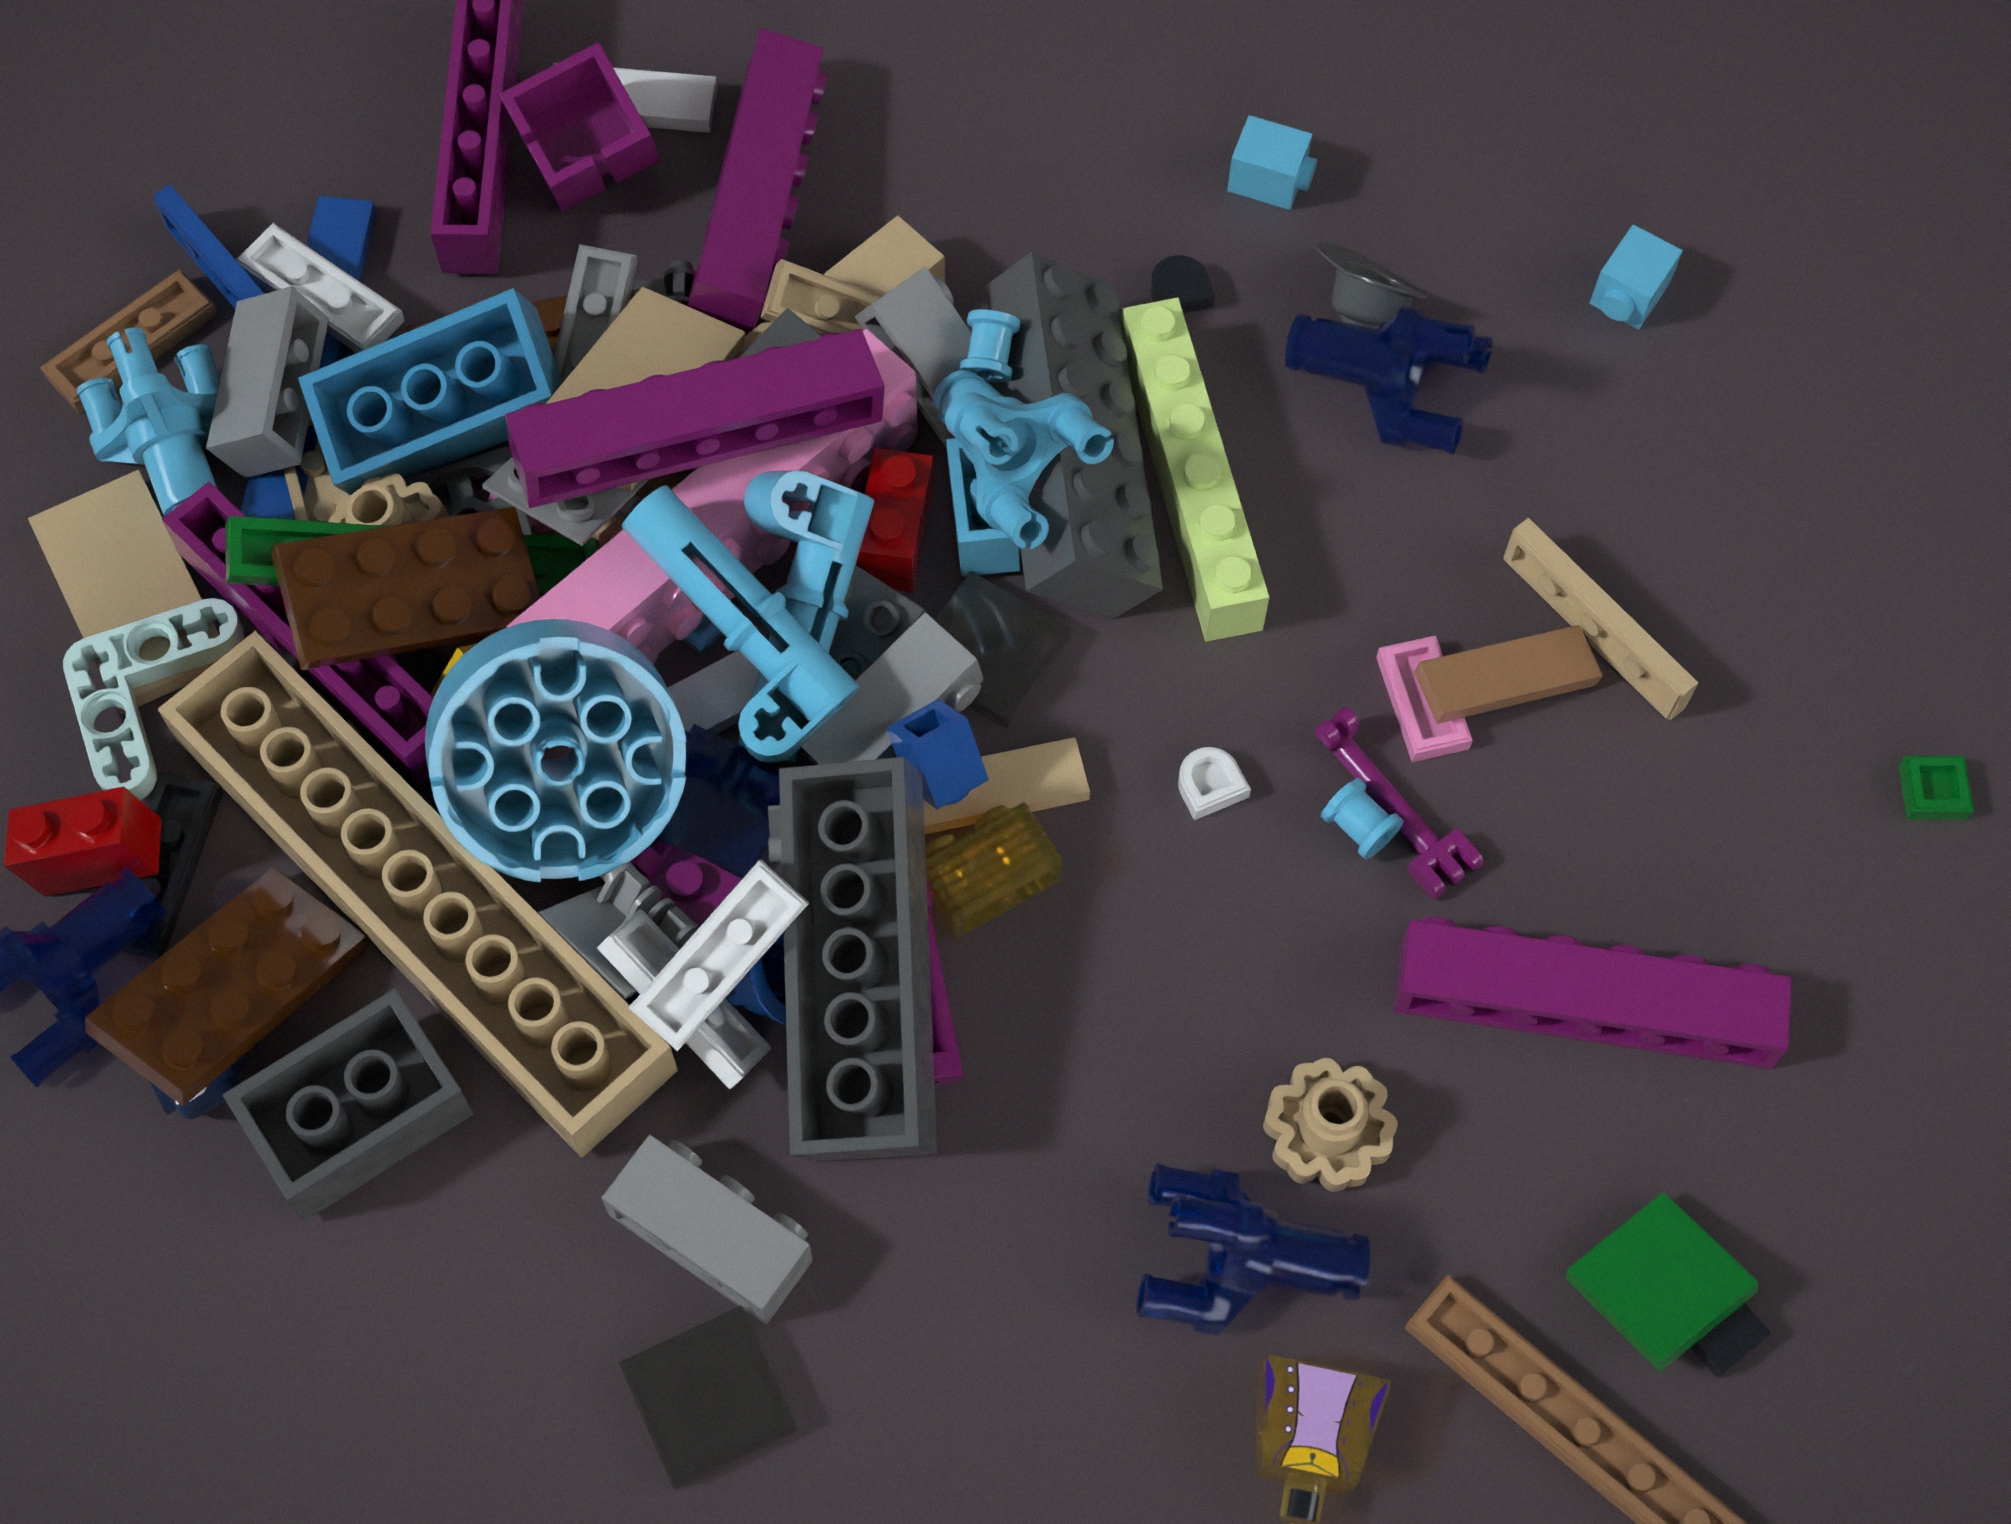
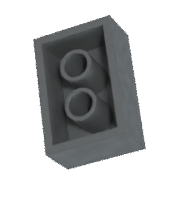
(348, 1105)

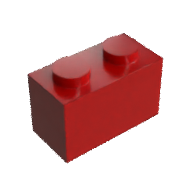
(899, 518)
(82, 841)

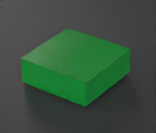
(1936, 788)

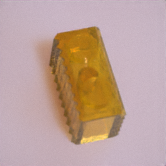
(990, 868)

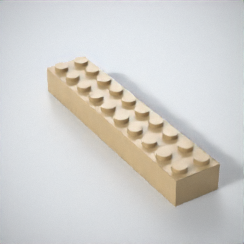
(420, 894)

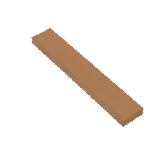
(1561, 1412)

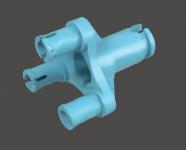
(157, 421)
(1013, 445)

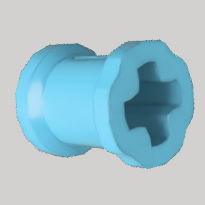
(990, 344)
(1362, 818)

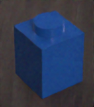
(942, 749)

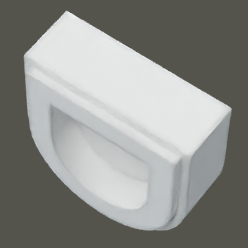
(1211, 781)

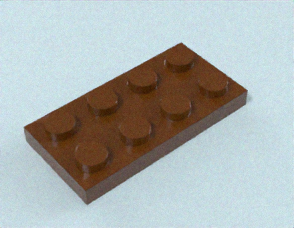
(404, 586)
(225, 986)

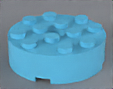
(549, 689)

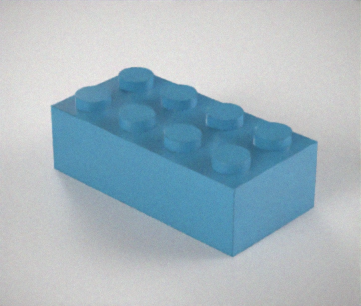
(431, 392)

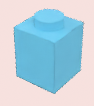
(1271, 163)
(1635, 277)

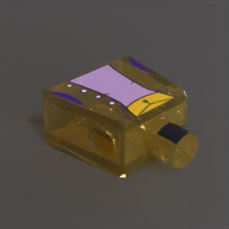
(1314, 1431)

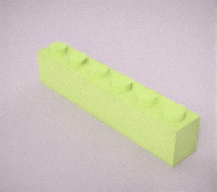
(1193, 472)

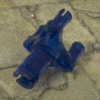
(1391, 367)
(66, 957)
(1244, 1251)

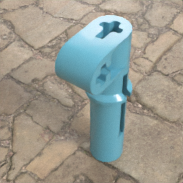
(822, 565)
(801, 673)

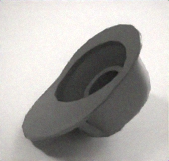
(1364, 290)

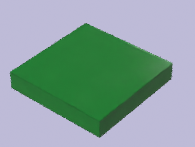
(1661, 1281)

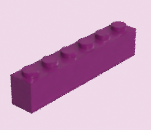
(476, 136)
(757, 179)
(694, 417)
(368, 692)
(1593, 993)

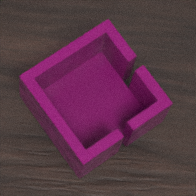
(580, 126)

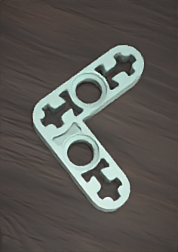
(125, 670)

